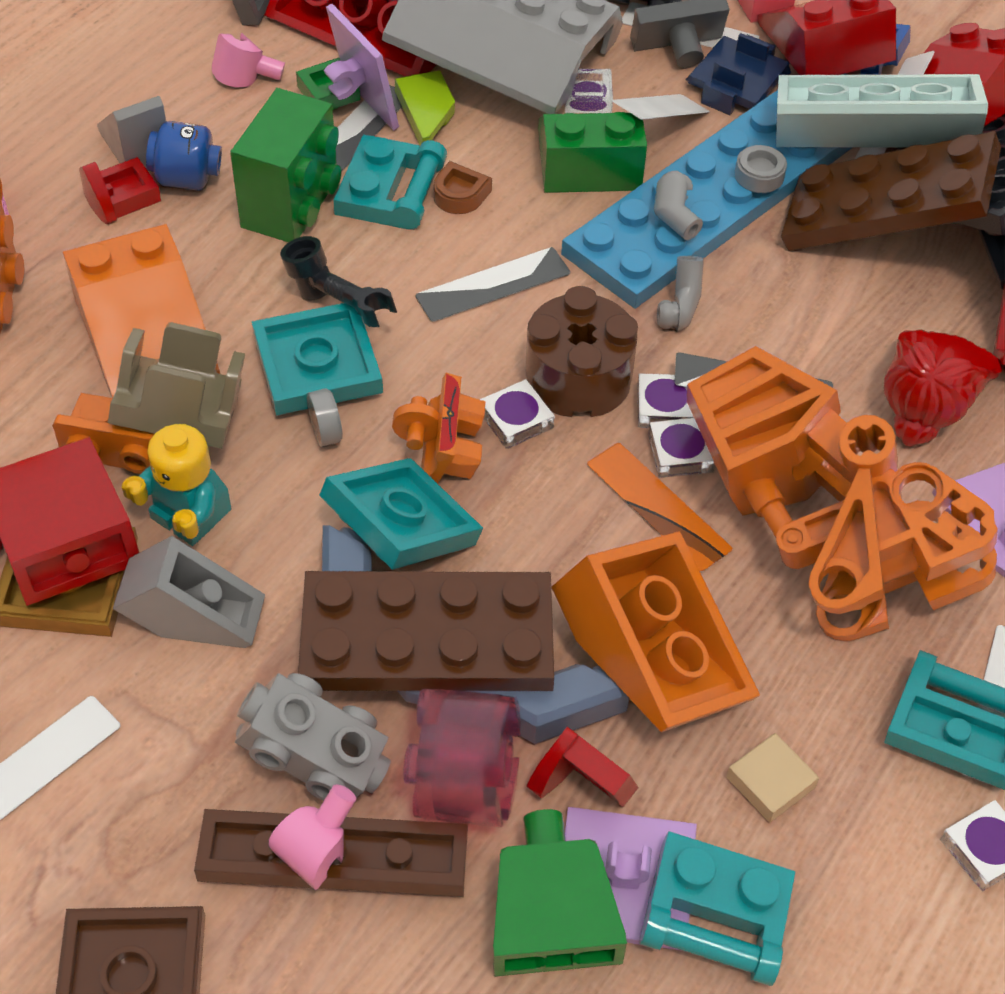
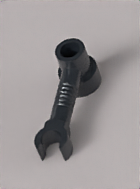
(307, 263)

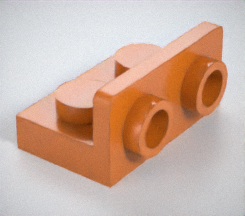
(114, 443)

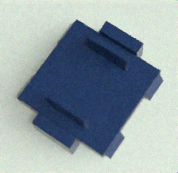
(738, 73)

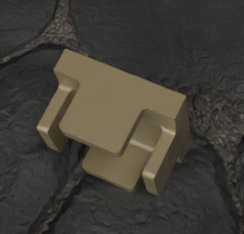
(178, 385)

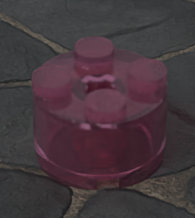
(464, 757)

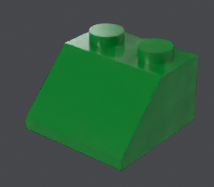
(592, 152)

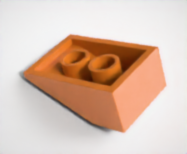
(128, 286)
(656, 630)

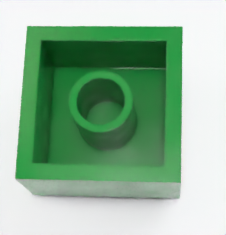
(285, 165)

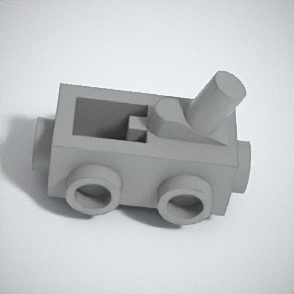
(306, 736)

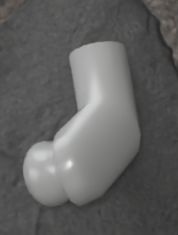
(671, 207)
(688, 291)

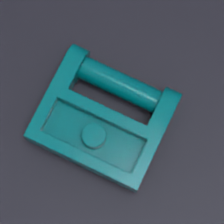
(376, 174)
(947, 728)
(724, 890)

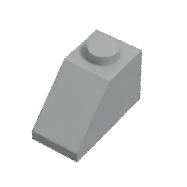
(188, 597)

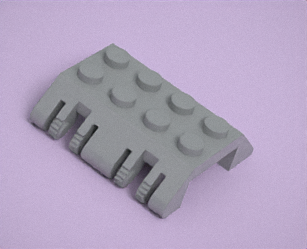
(508, 45)

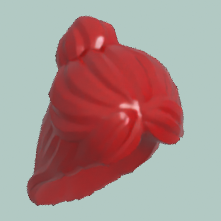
(934, 382)

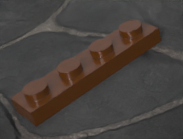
(376, 854)

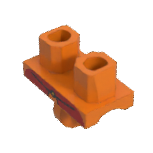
(438, 428)

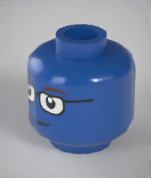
(183, 155)

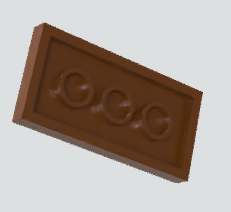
(893, 191)
(427, 631)

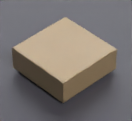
(772, 777)

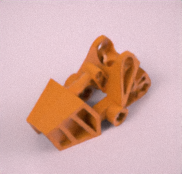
(783, 438)

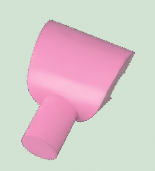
(239, 62)
(313, 837)

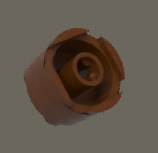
(581, 353)

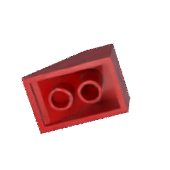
(833, 35)
(974, 51)

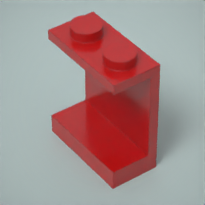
(62, 521)

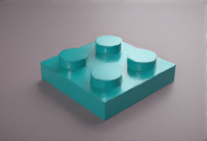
(316, 352)
(400, 512)

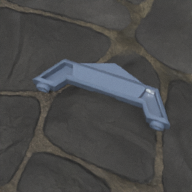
(579, 693)

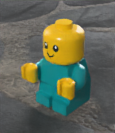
(181, 483)

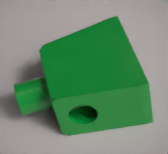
(554, 903)

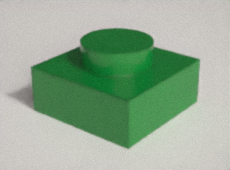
(315, 83)

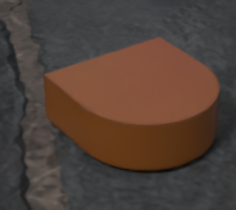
(460, 189)

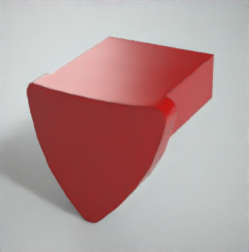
(118, 189)
(574, 753)

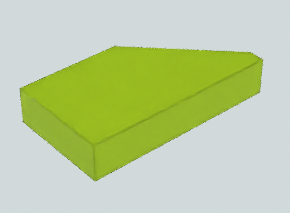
(425, 103)

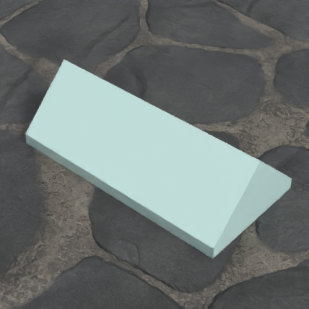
(878, 109)

